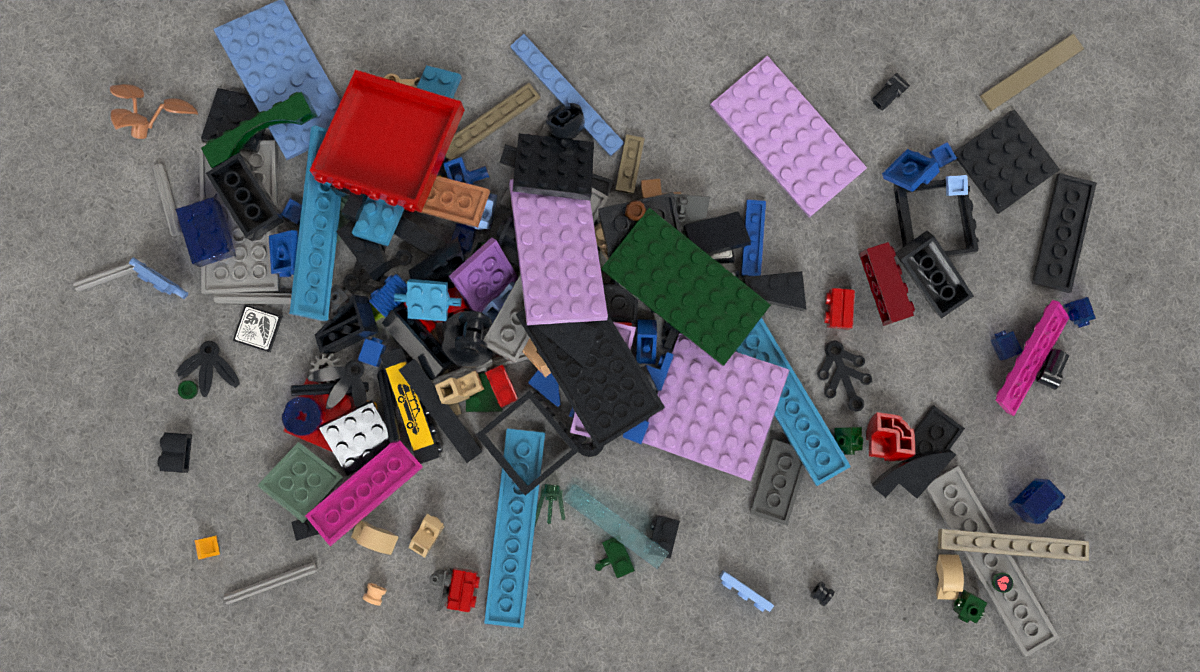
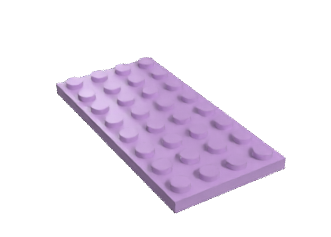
(788, 136)
(557, 259)

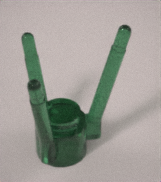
(551, 493)

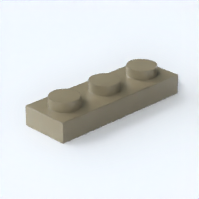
(630, 164)

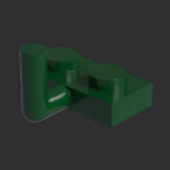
(616, 557)

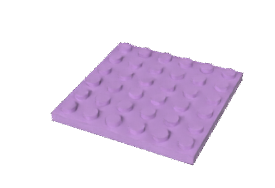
(716, 410)

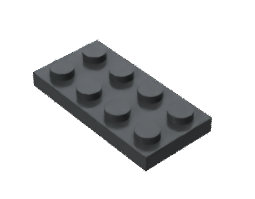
(778, 483)

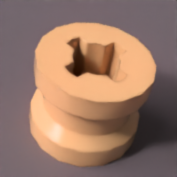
(374, 594)

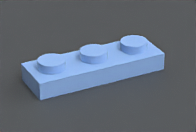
(745, 592)

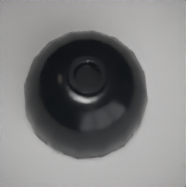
(566, 121)

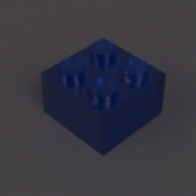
(1037, 501)

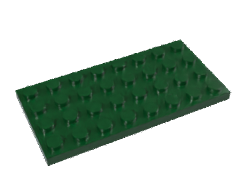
(685, 287)

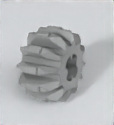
(324, 361)

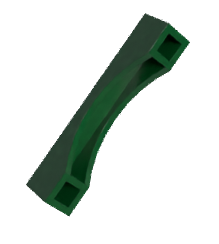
(294, 110)

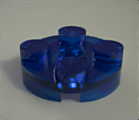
(307, 406)

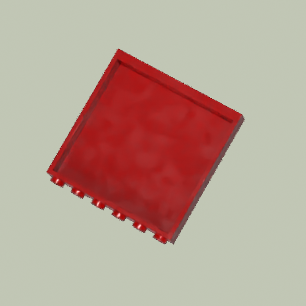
(387, 141)

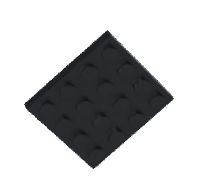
(1006, 161)
(553, 167)
(617, 225)

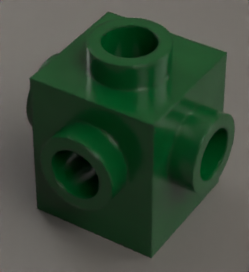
(849, 439)
(969, 607)

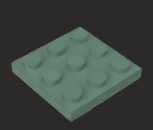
(300, 481)

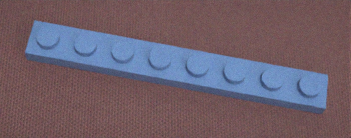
(566, 93)

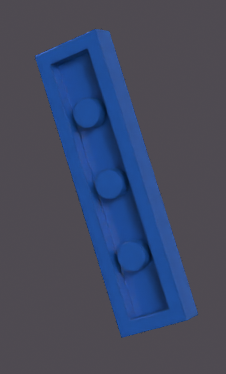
(755, 227)

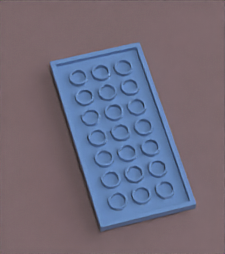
(274, 64)

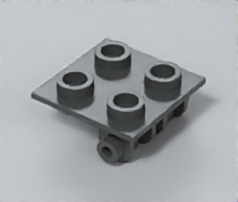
(691, 208)
(443, 579)

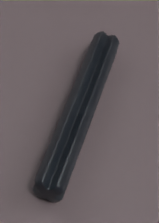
(318, 389)
(388, 407)

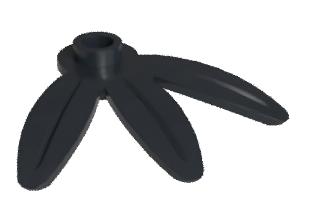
(207, 361)
(342, 386)

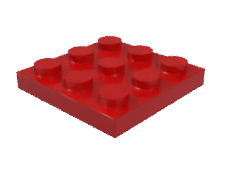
(345, 405)

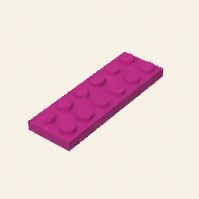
(1032, 358)
(363, 492)

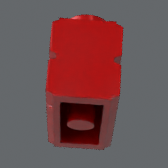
(840, 308)
(502, 386)
(462, 590)

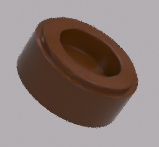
(635, 210)

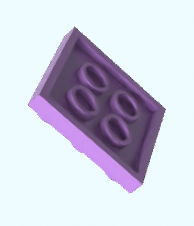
(483, 276)

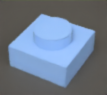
(956, 185)

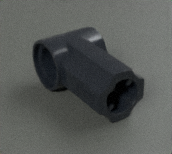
(893, 88)
(1051, 373)

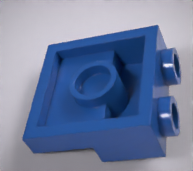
(911, 170)
(283, 253)

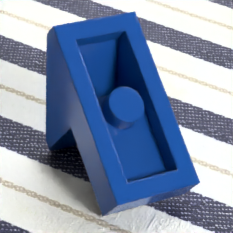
(659, 376)

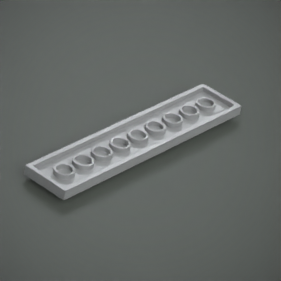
(507, 334)
(1019, 606)

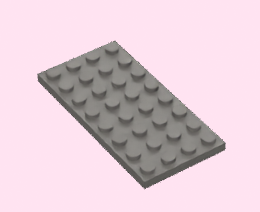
(251, 266)

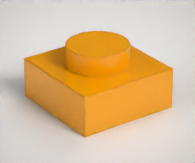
(207, 547)

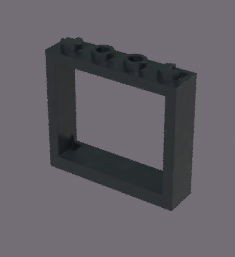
(965, 206)
(548, 414)

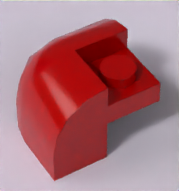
(890, 437)

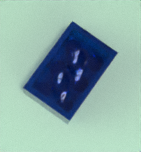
(205, 232)

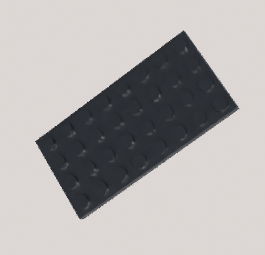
(611, 387)

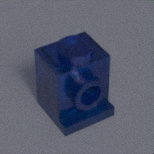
(1080, 312)

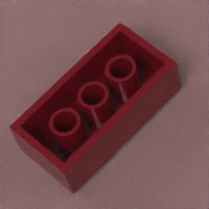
(886, 283)

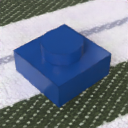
(943, 155)
(292, 211)

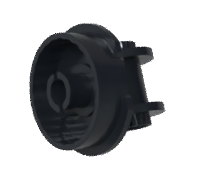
(504, 232)
(464, 339)

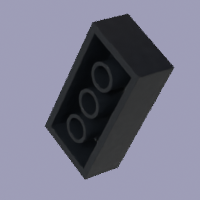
(245, 197)
(934, 274)

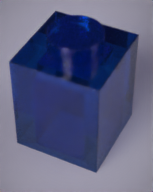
(1006, 345)

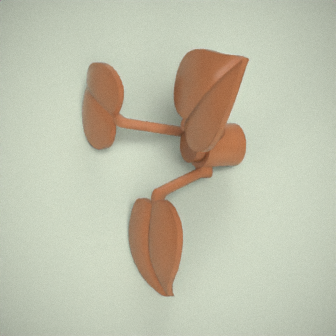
(139, 123)

